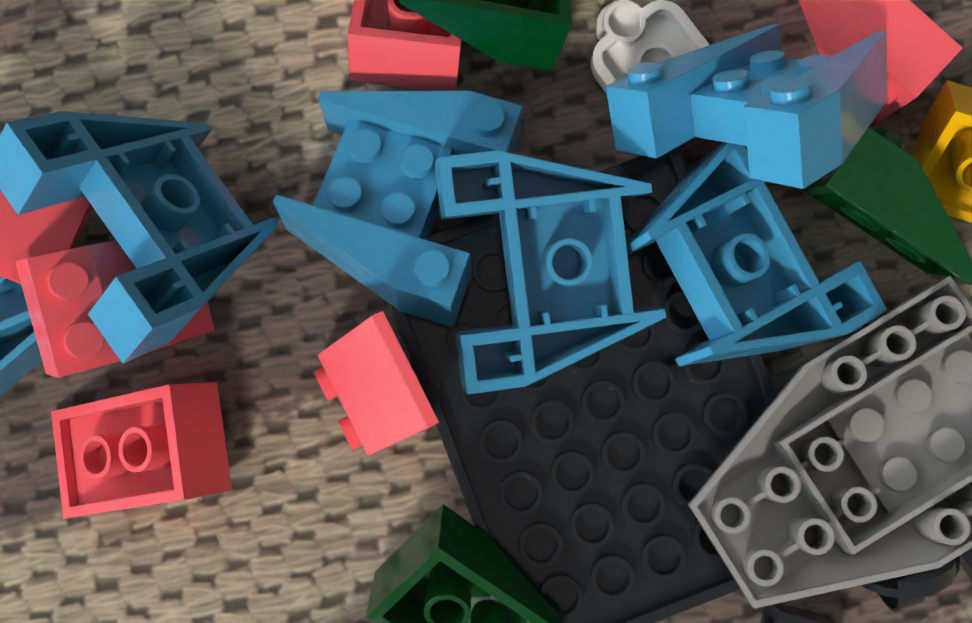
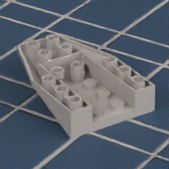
(855, 461)

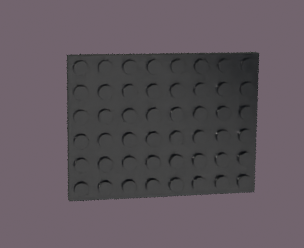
(597, 461)

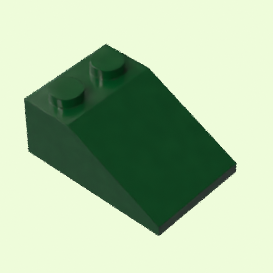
(506, 30)
(894, 203)
(453, 576)

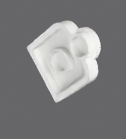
(640, 35)

